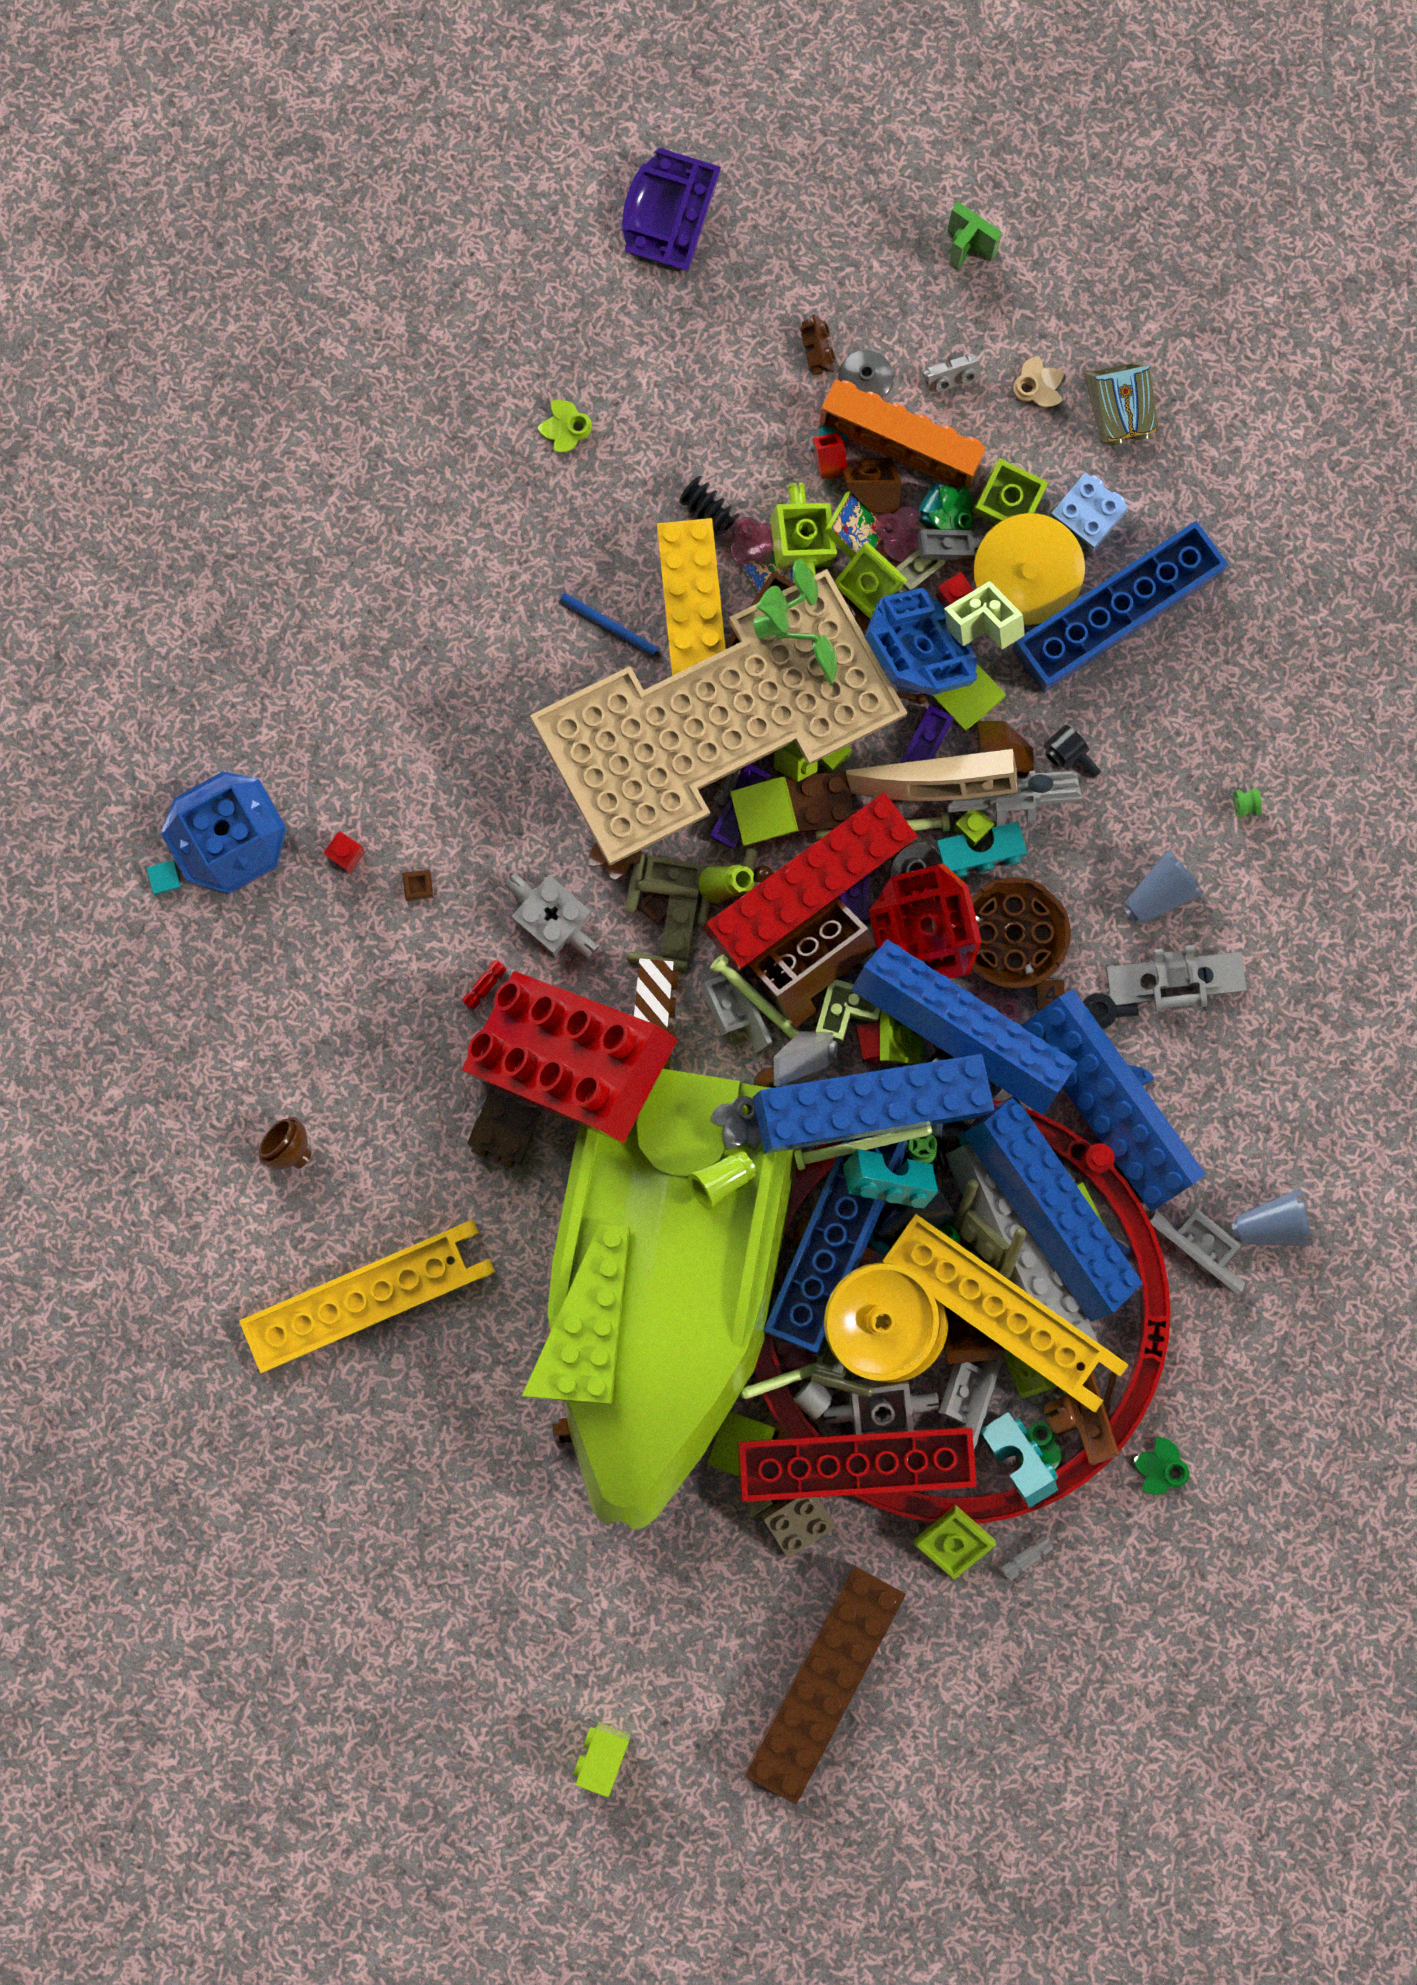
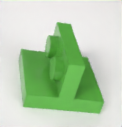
(971, 233)

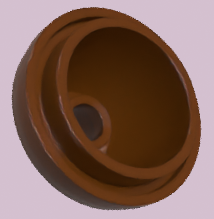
(285, 1145)

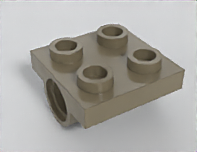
(797, 1523)

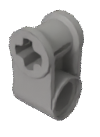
(814, 1399)

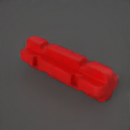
(484, 984)

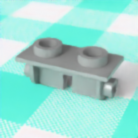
(962, 371)

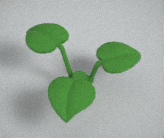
(777, 621)

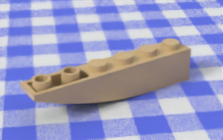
(939, 778)

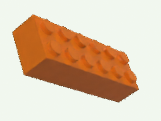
(902, 435)

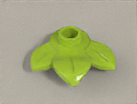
(562, 426)

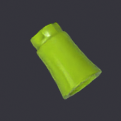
(725, 882)
(721, 1179)

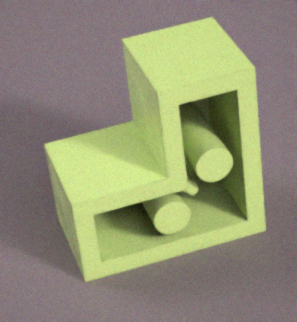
(985, 612)
(842, 1004)

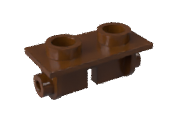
(816, 335)

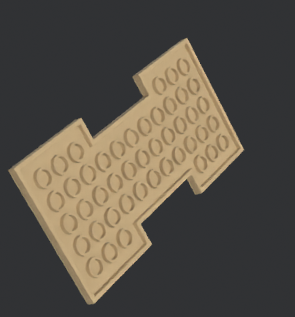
(645, 753)

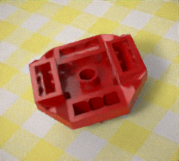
(906, 915)

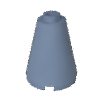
(1162, 890)
(1275, 1223)

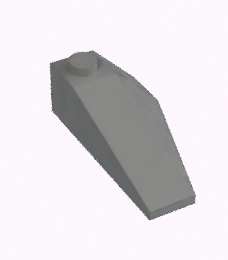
(804, 1058)

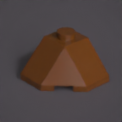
(875, 484)
(1001, 736)

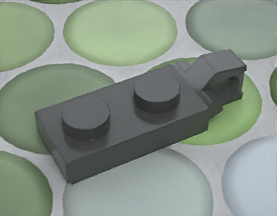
(948, 544)

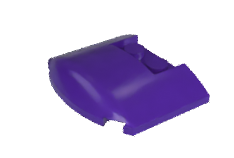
(668, 208)

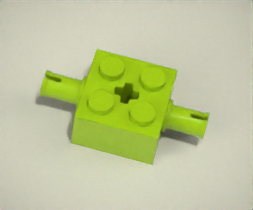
(801, 533)

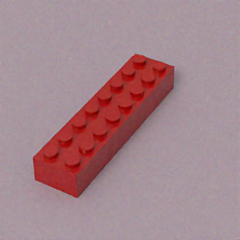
(810, 882)
(856, 1464)

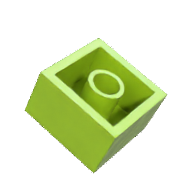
(1008, 493)
(603, 1759)

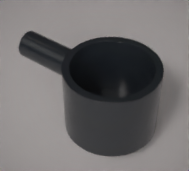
(1068, 748)
(1105, 1010)

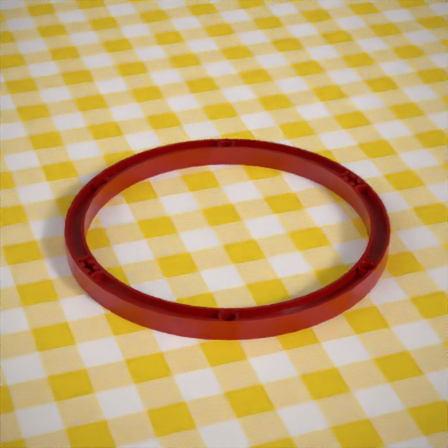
(1134, 1399)

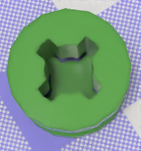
(1247, 803)
(925, 1143)

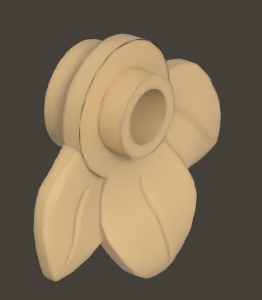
(1042, 382)

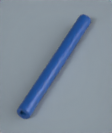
(609, 624)

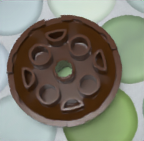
(1042, 927)

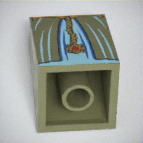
(1123, 402)

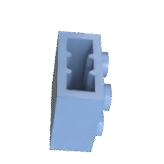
(1090, 511)

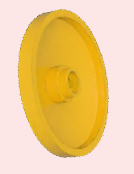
(1031, 564)
(881, 1321)

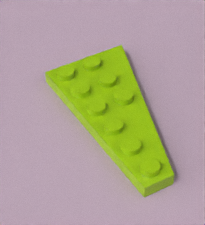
(583, 1342)

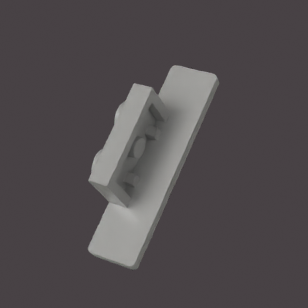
(734, 1010)
(1205, 1244)
(970, 1393)

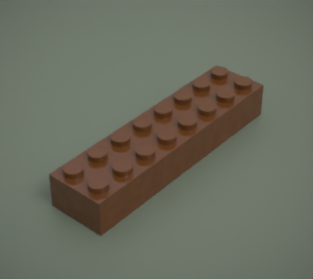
(824, 1684)

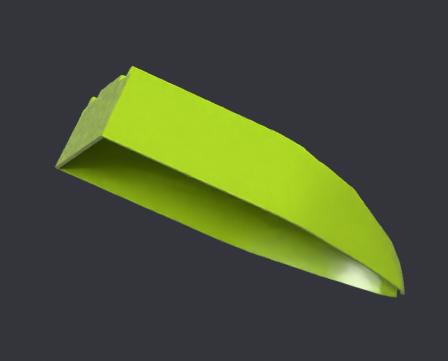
(691, 1292)

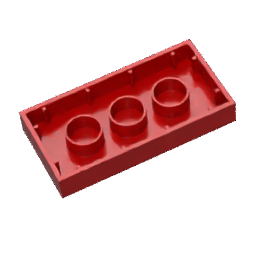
(569, 1055)

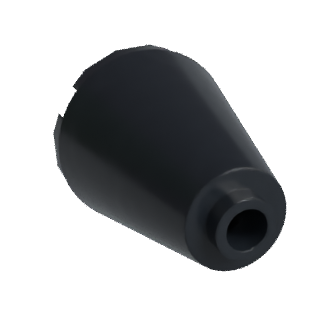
(898, 1216)

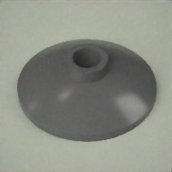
(880, 379)
(918, 853)

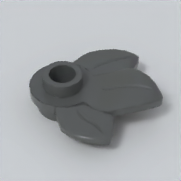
(737, 1126)

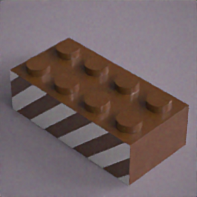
(654, 994)

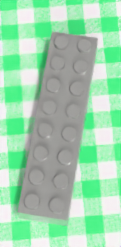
(1032, 1268)

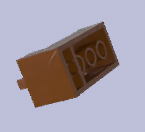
(811, 959)

